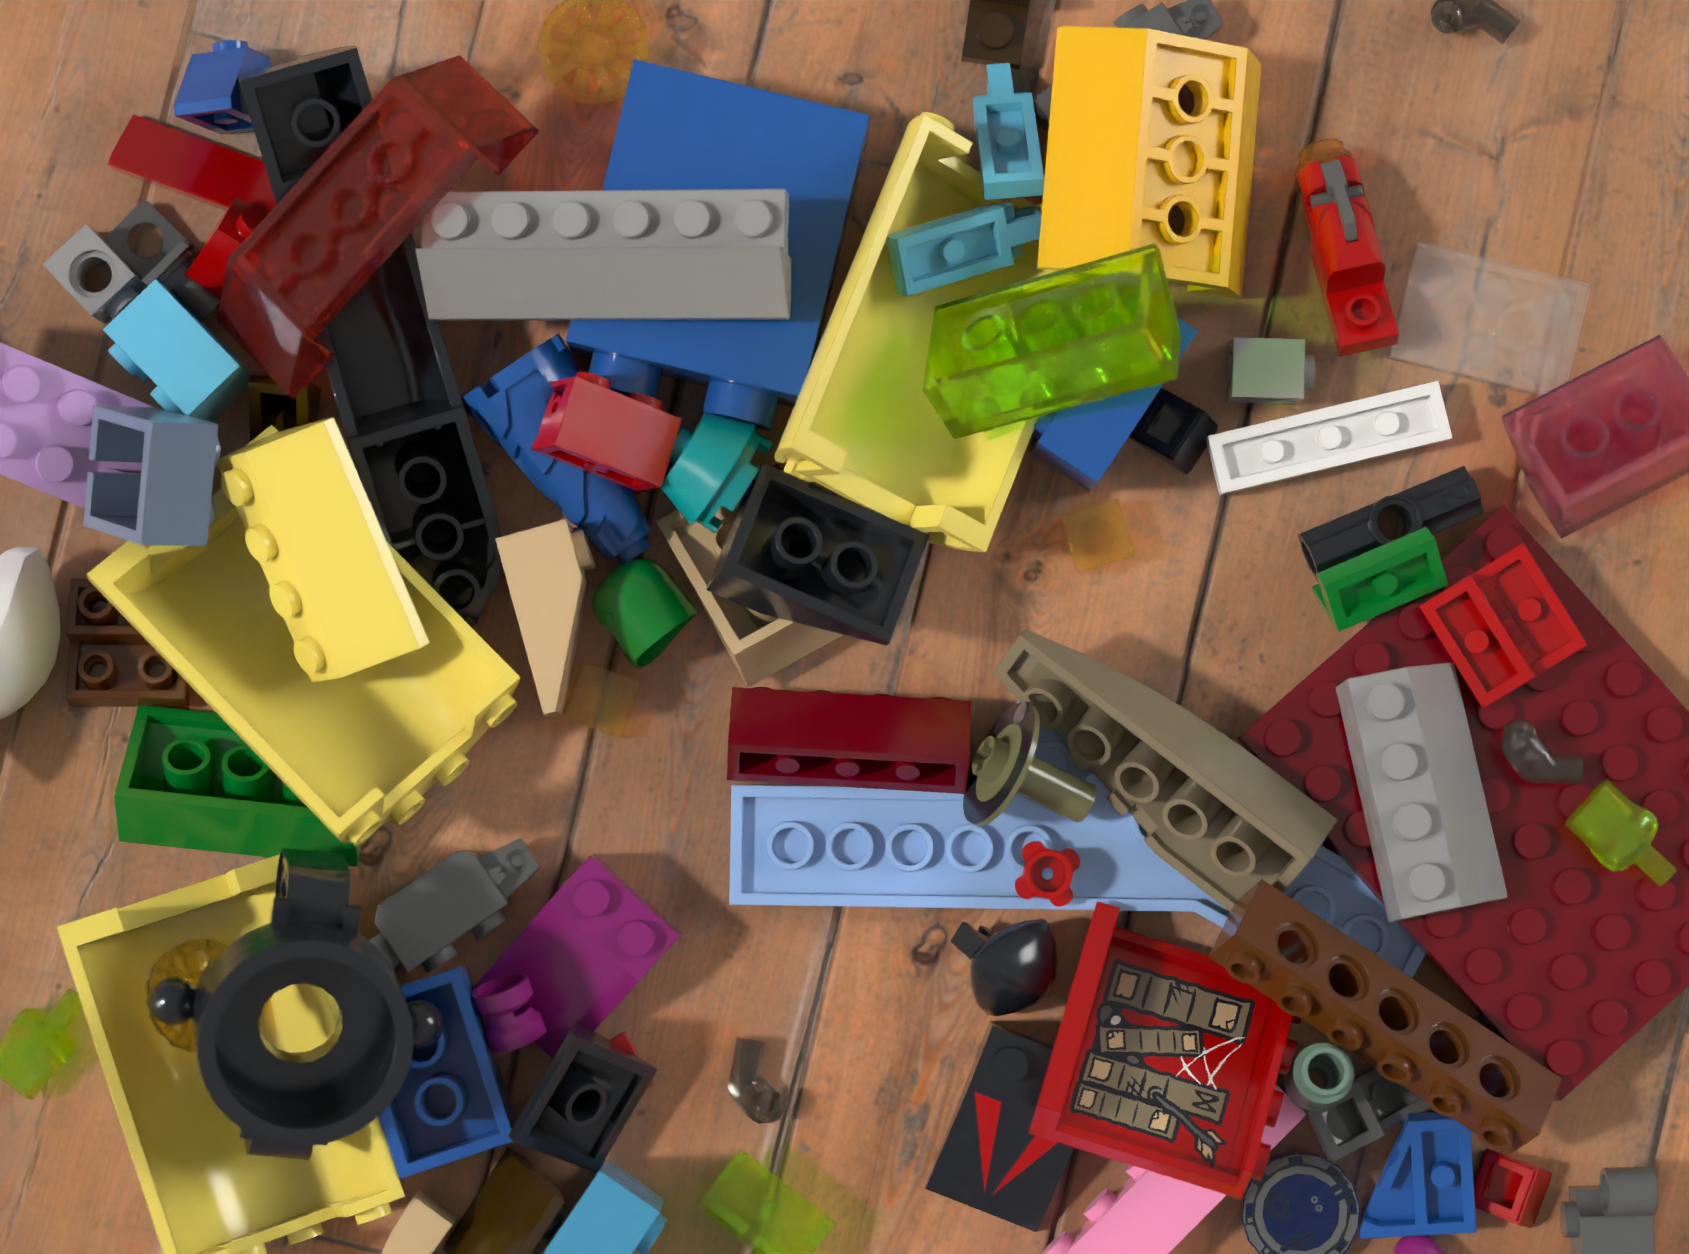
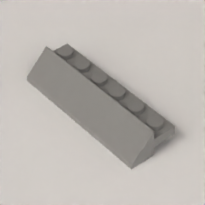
(607, 255)

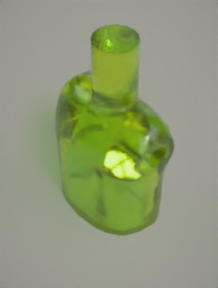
(1619, 833)
(38, 1045)

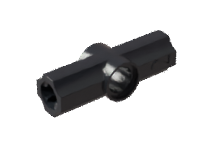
(1431, 504)

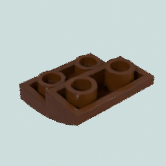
(112, 660)

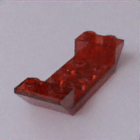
(359, 209)

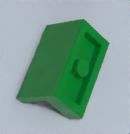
(1380, 579)

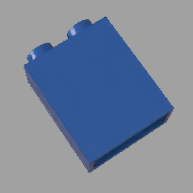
(729, 136)

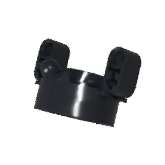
(319, 1094)

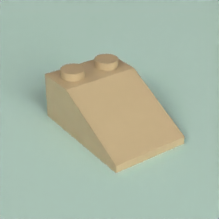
(549, 596)
(753, 640)

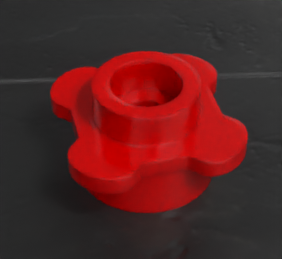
(1062, 864)

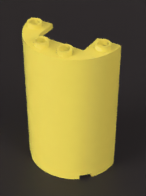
(862, 408)
(343, 745)
(183, 1147)

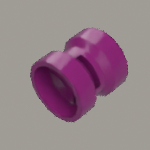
(508, 1012)

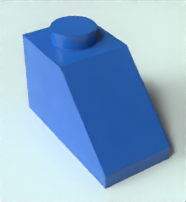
(212, 90)

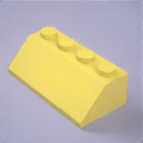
(321, 550)

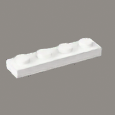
(1328, 437)

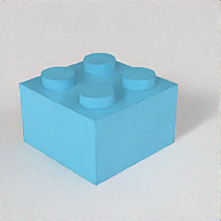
(179, 353)

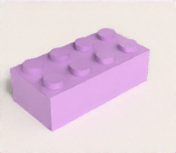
(49, 425)

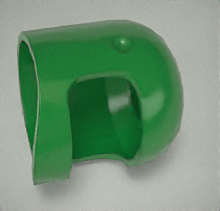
(642, 609)

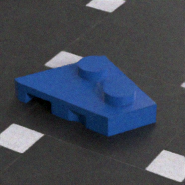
(1424, 1182)

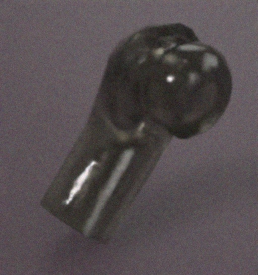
(1461, 15)
(1534, 761)
(749, 1086)

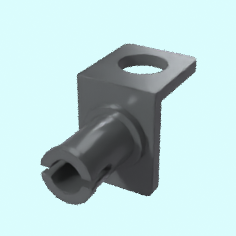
(166, 266)

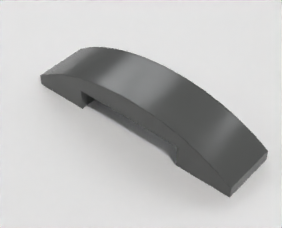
(1366, 1112)

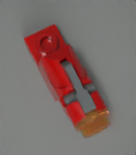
(1345, 248)

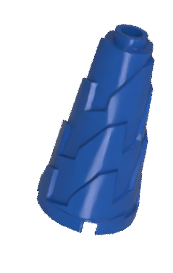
(511, 415)

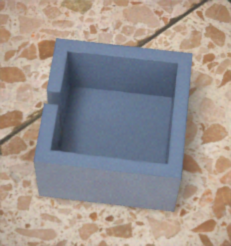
(172, 493)

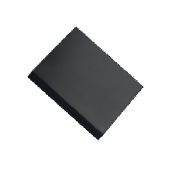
(583, 1099)

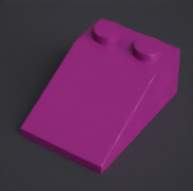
(586, 950)

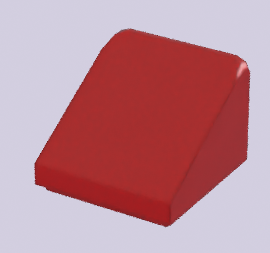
(1510, 1188)

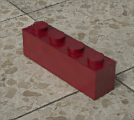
(849, 740)

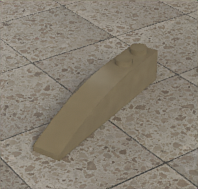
(1189, 786)

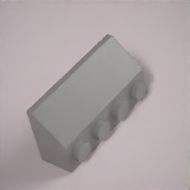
(1420, 790)

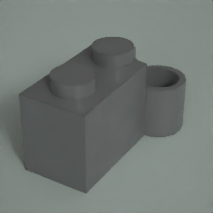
(1612, 1215)

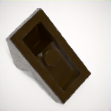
(995, 32)

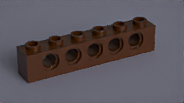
(1385, 1018)

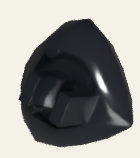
(1011, 966)

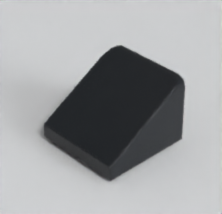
(1174, 430)

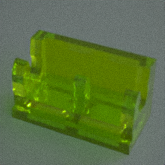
(763, 1209)

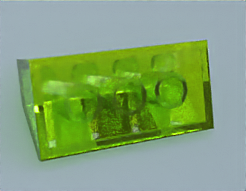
(1053, 342)

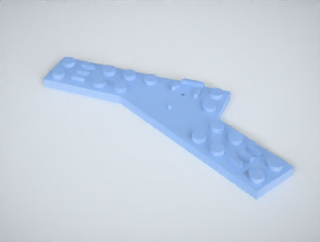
(924, 854)

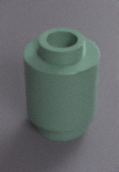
(1334, 1068)

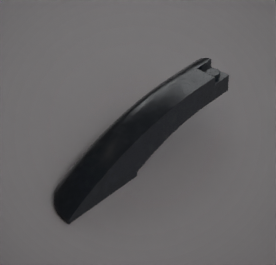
(389, 357)

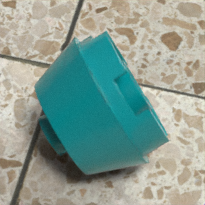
(712, 467)

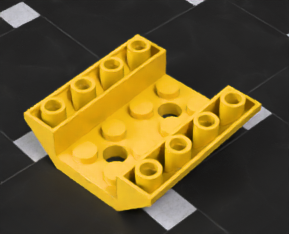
(1130, 153)

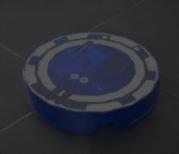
(1300, 1207)

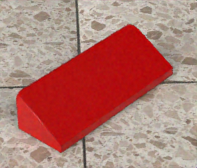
(191, 166)

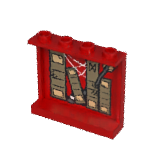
(1165, 1061)

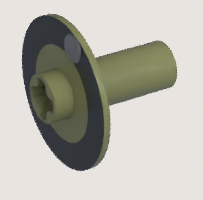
(1008, 767)

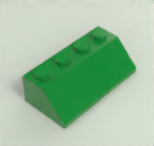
(205, 789)

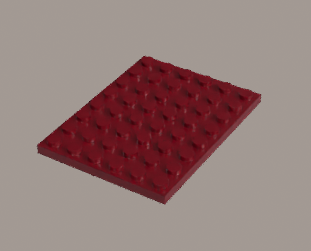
(1574, 948)

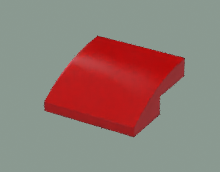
(1503, 625)

